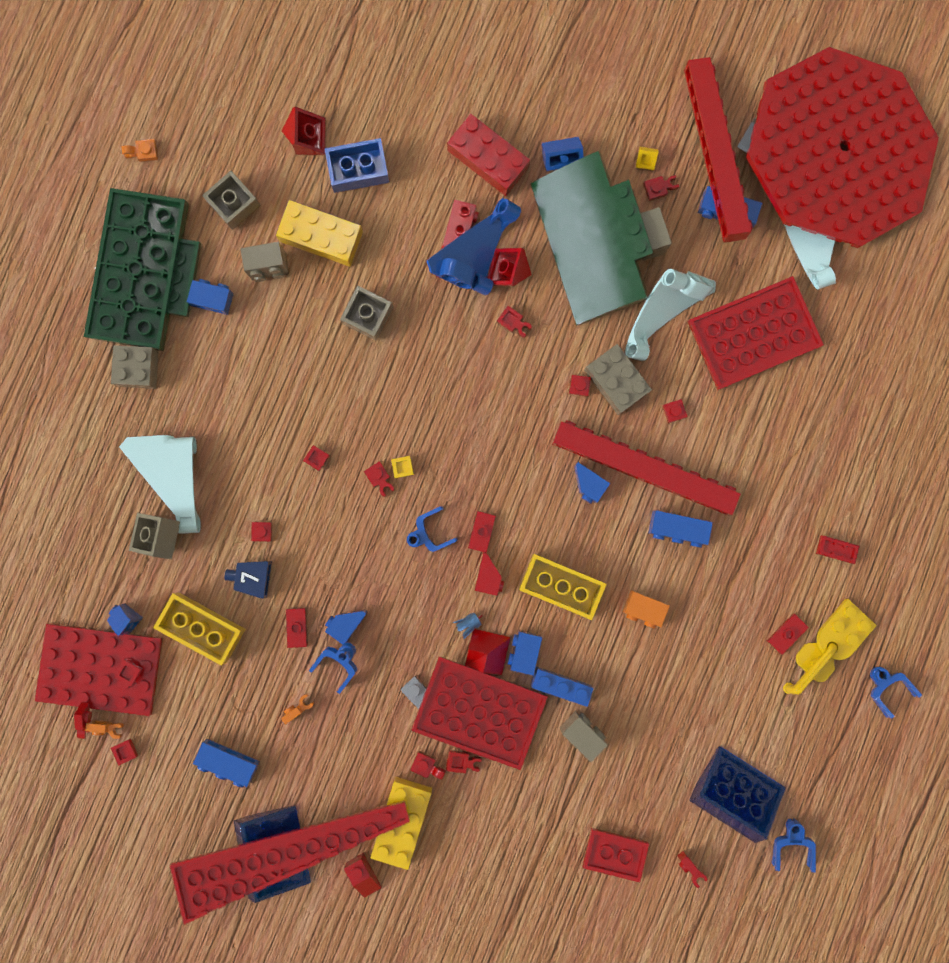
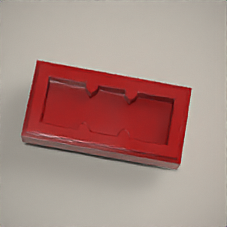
(481, 531)
(837, 549)
(296, 627)
(787, 634)

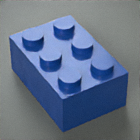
(357, 165)

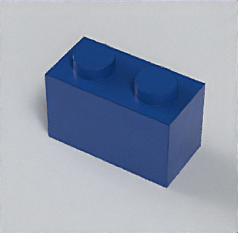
(561, 152)
(210, 297)
(525, 652)

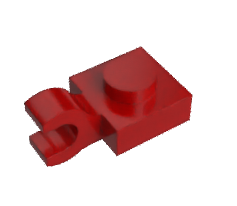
(425, 765)
(688, 866)

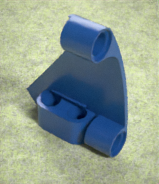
(469, 256)

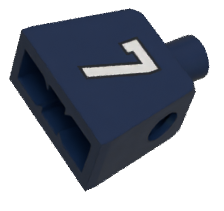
(251, 578)

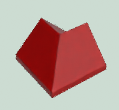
(305, 132)
(509, 267)
(487, 652)

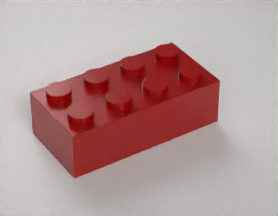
(488, 154)

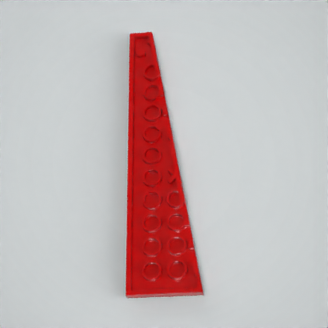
(233, 872)

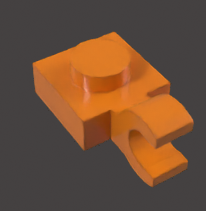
(144, 150)
(292, 712)
(100, 727)

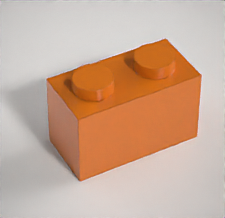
(646, 609)

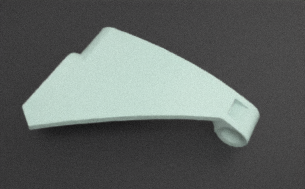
(814, 254)
(668, 298)
(168, 469)

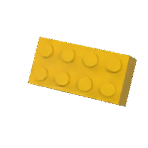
(319, 233)
(562, 586)
(199, 628)
(399, 844)

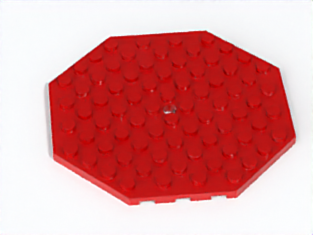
(799, 155)

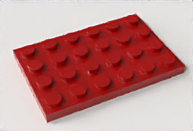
(755, 333)
(82, 665)
(479, 713)

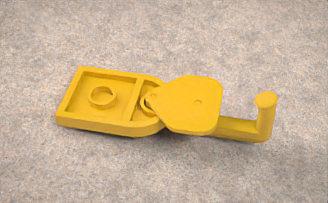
(846, 631)

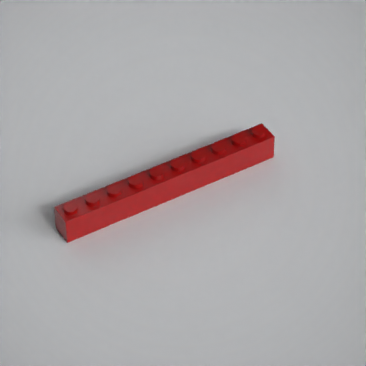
(717, 150)
(645, 468)

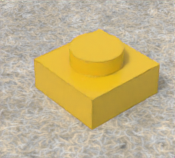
(646, 158)
(402, 467)

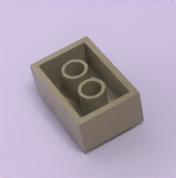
(617, 379)

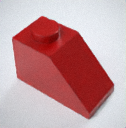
(488, 577)
(362, 875)

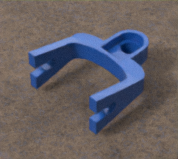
(422, 536)
(342, 658)
(884, 682)
(794, 837)

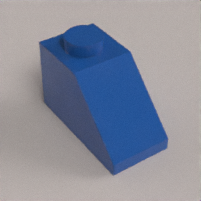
(590, 484)
(123, 619)
(344, 625)

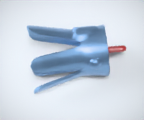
(470, 621)

